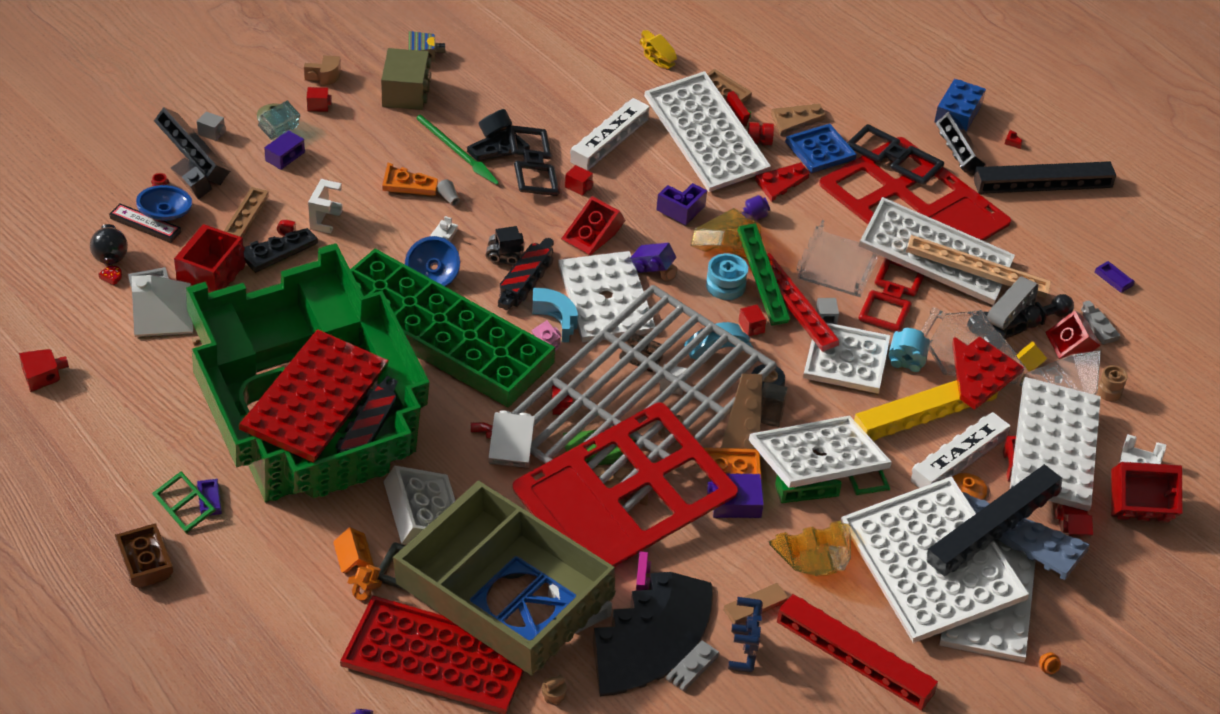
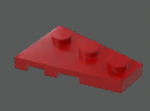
(780, 180)

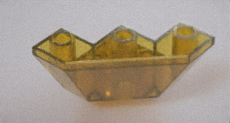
(723, 233)
(816, 550)

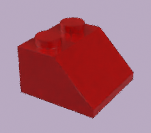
(1072, 336)

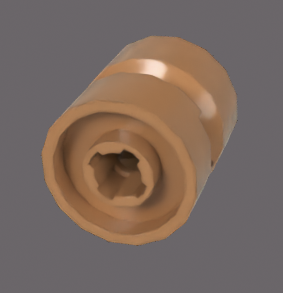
(1112, 383)

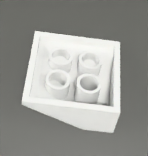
(160, 306)

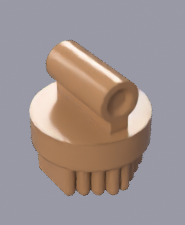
(554, 689)

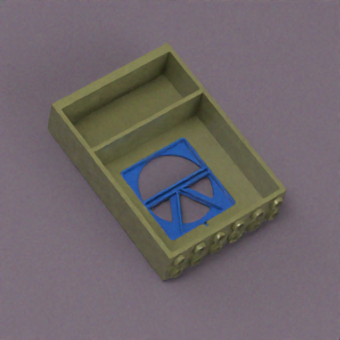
(492, 537)

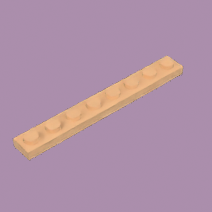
(972, 264)

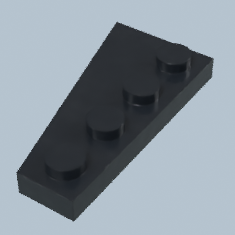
(264, 254)

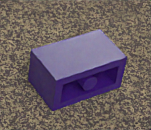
(284, 149)
(653, 257)

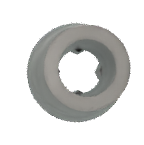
(448, 191)

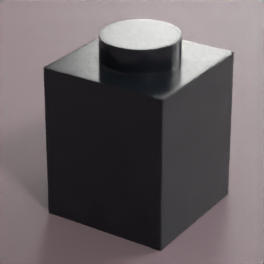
(508, 240)

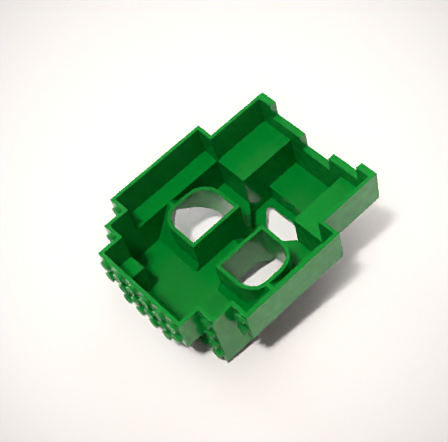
(267, 330)

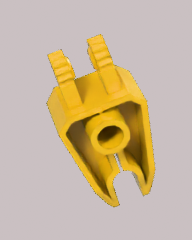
(658, 49)

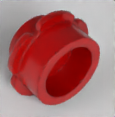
(159, 179)

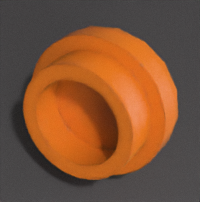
(1049, 663)

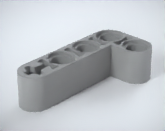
(1018, 296)

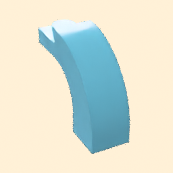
(558, 306)
(732, 328)

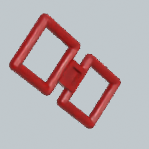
(892, 293)

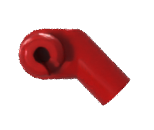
(482, 427)

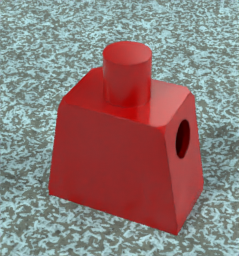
(41, 368)

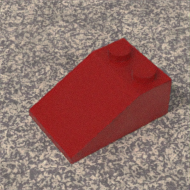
(593, 226)

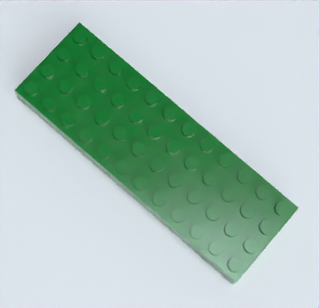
(454, 330)

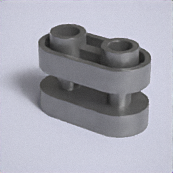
(493, 255)

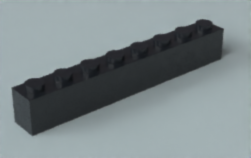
(1044, 177)
(994, 520)

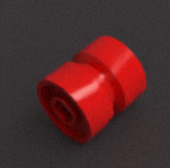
(761, 133)

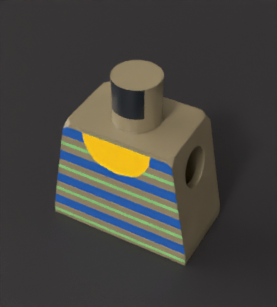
(425, 42)

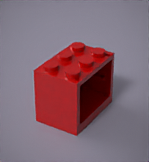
(210, 258)
(1146, 491)

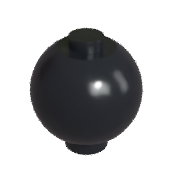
(108, 245)

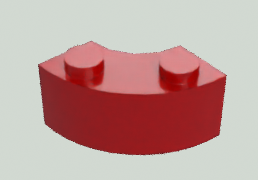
(1074, 521)

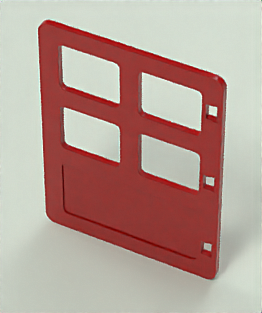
(960, 209)
(589, 513)

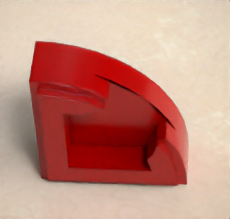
(1013, 140)

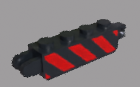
(525, 274)
(370, 416)

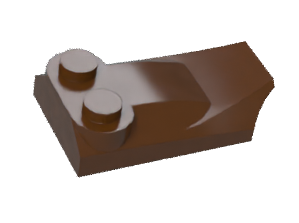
(144, 555)

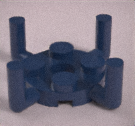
(752, 628)

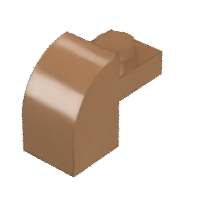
(326, 73)

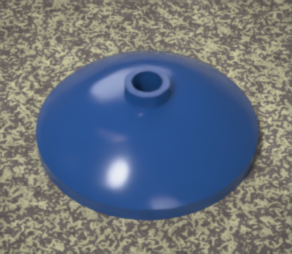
(164, 202)
(434, 251)

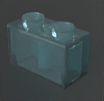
(279, 120)

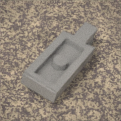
(1099, 323)

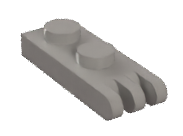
(693, 665)

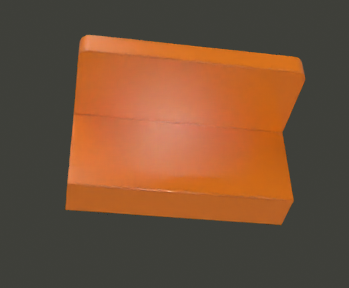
(352, 550)

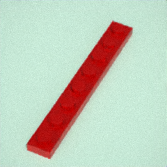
(803, 310)

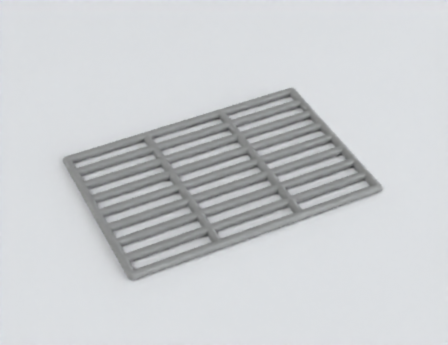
(662, 372)

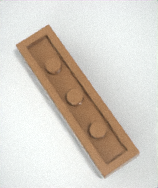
(247, 212)

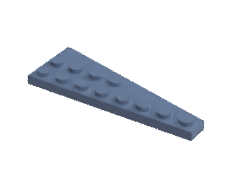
(1040, 542)

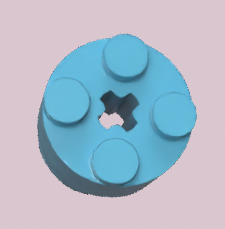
(909, 349)

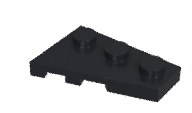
(495, 146)

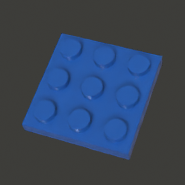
(820, 148)

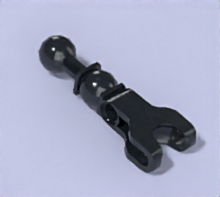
(1034, 315)

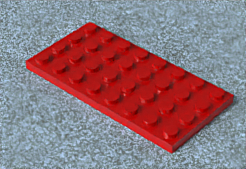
(314, 395)
(430, 655)

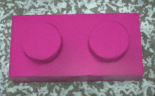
(643, 567)

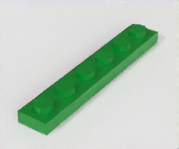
(763, 274)

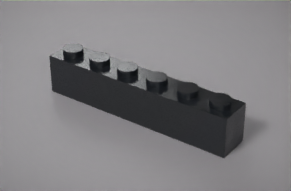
(192, 145)

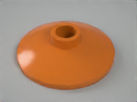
(971, 484)

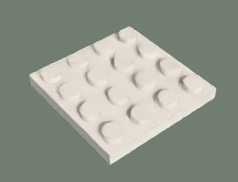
(852, 364)

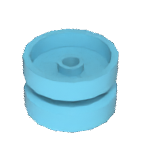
(726, 276)

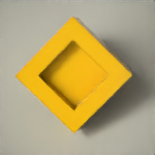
(1031, 356)

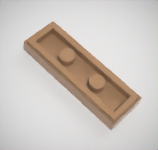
(770, 596)

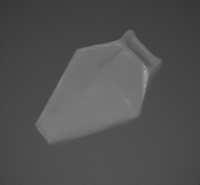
(966, 327)

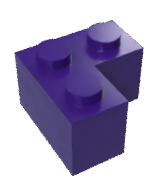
(682, 205)

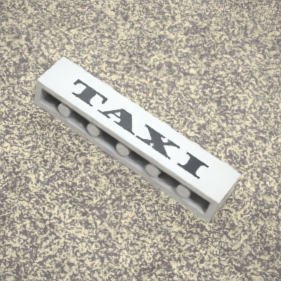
(609, 134)
(961, 451)

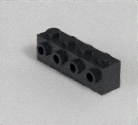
(960, 143)

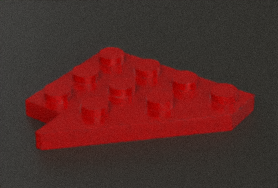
(982, 370)

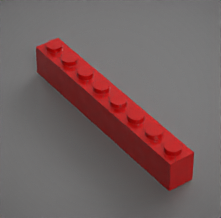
(857, 652)

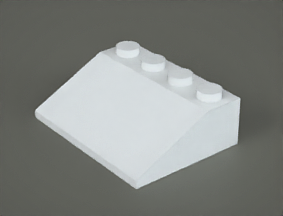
(416, 499)

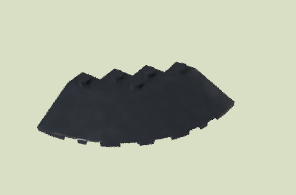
(652, 633)

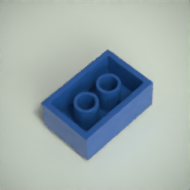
(962, 101)

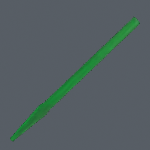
(478, 167)

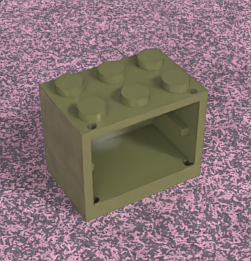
(406, 79)

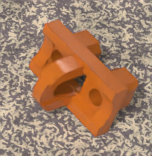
(366, 579)

